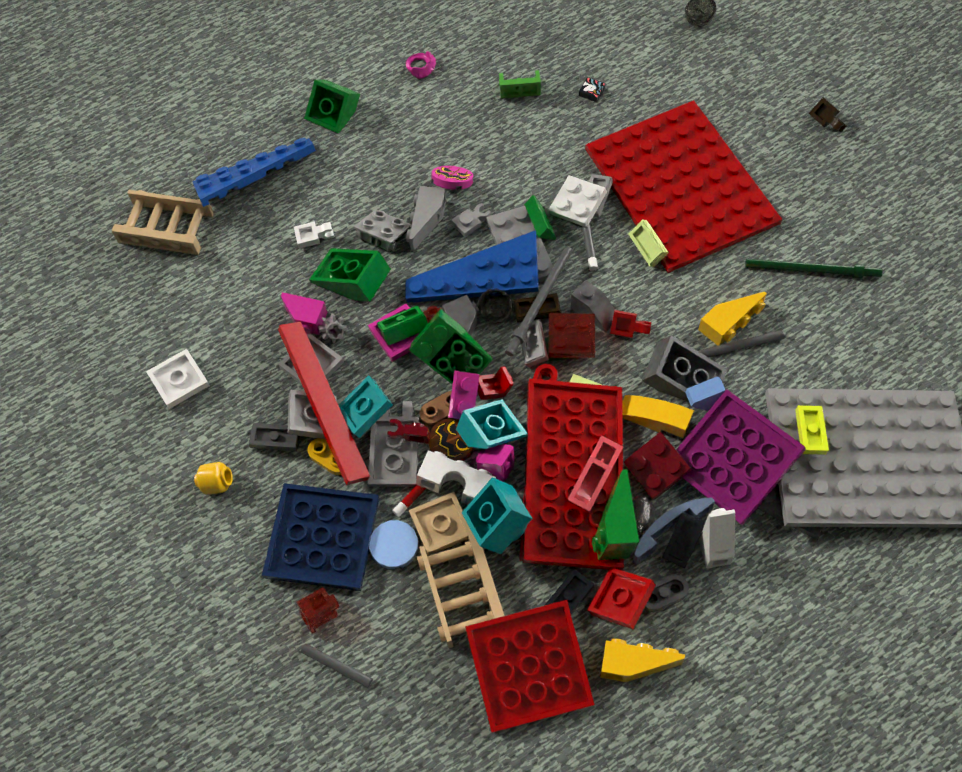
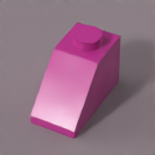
(306, 311)
(497, 460)

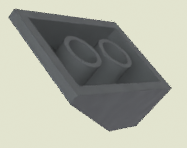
(678, 367)

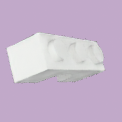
(438, 469)

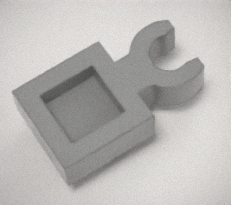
(470, 221)

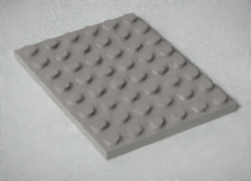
(887, 461)

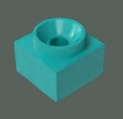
(496, 516)

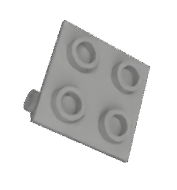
(381, 229)

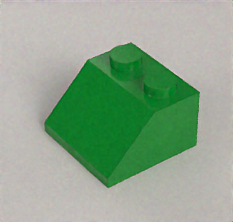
(331, 105)

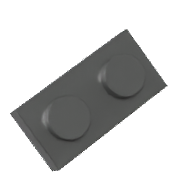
(272, 437)

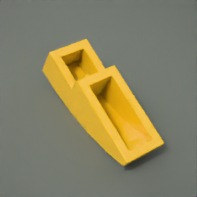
(657, 414)

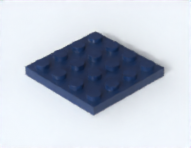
(321, 537)

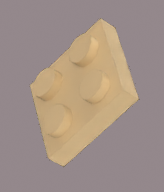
(440, 523)

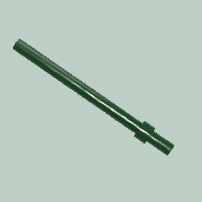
(857, 270)

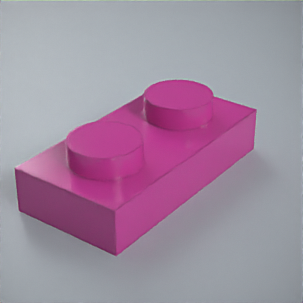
(463, 393)

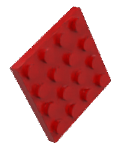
(529, 666)

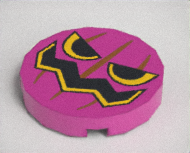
(452, 176)

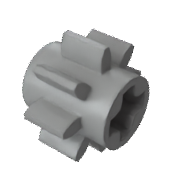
(337, 331)

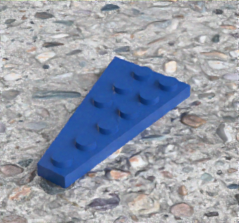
(249, 171)
(506, 266)

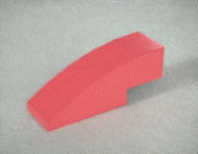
(595, 473)

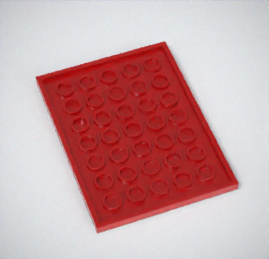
(683, 184)

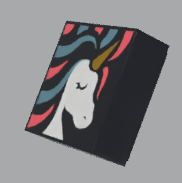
(592, 89)

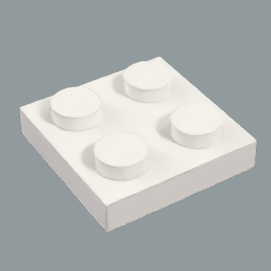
(577, 201)
(178, 378)

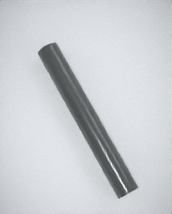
(336, 665)

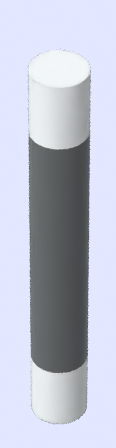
(590, 250)

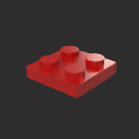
(621, 597)

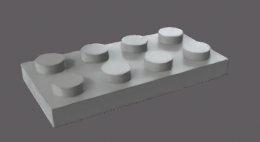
(513, 224)

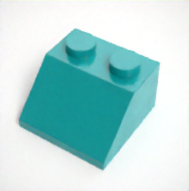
(489, 425)

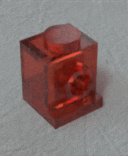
(317, 609)

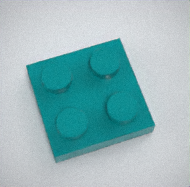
(364, 406)

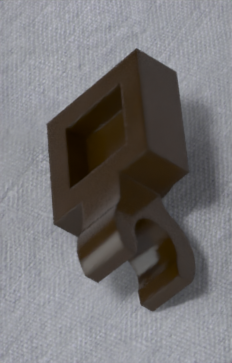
(825, 113)

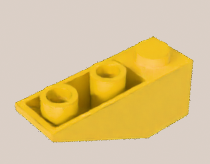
(725, 318)
(631, 662)

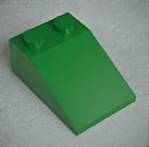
(351, 273)
(617, 529)

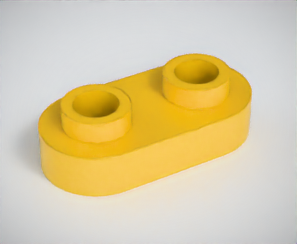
(324, 457)

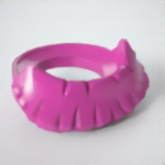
(424, 71)

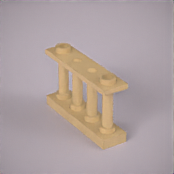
(162, 239)
(478, 571)

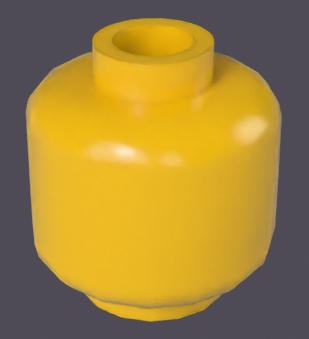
(213, 478)

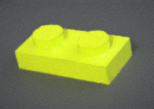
(812, 429)

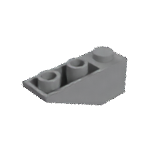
(428, 212)

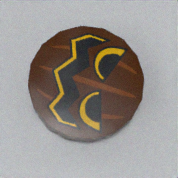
(447, 440)

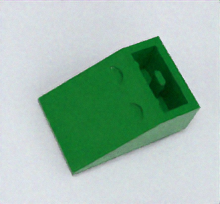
(449, 348)

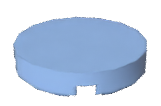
(393, 544)

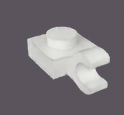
(309, 233)

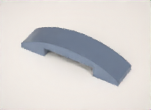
(647, 544)

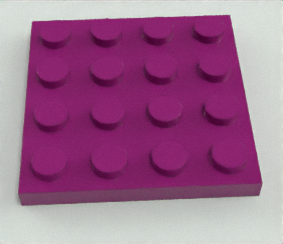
(737, 455)

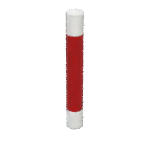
(408, 500)

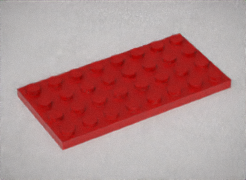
(562, 433)

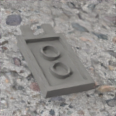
(393, 460)

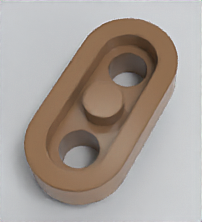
(439, 406)

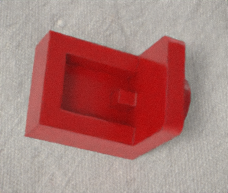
(495, 385)

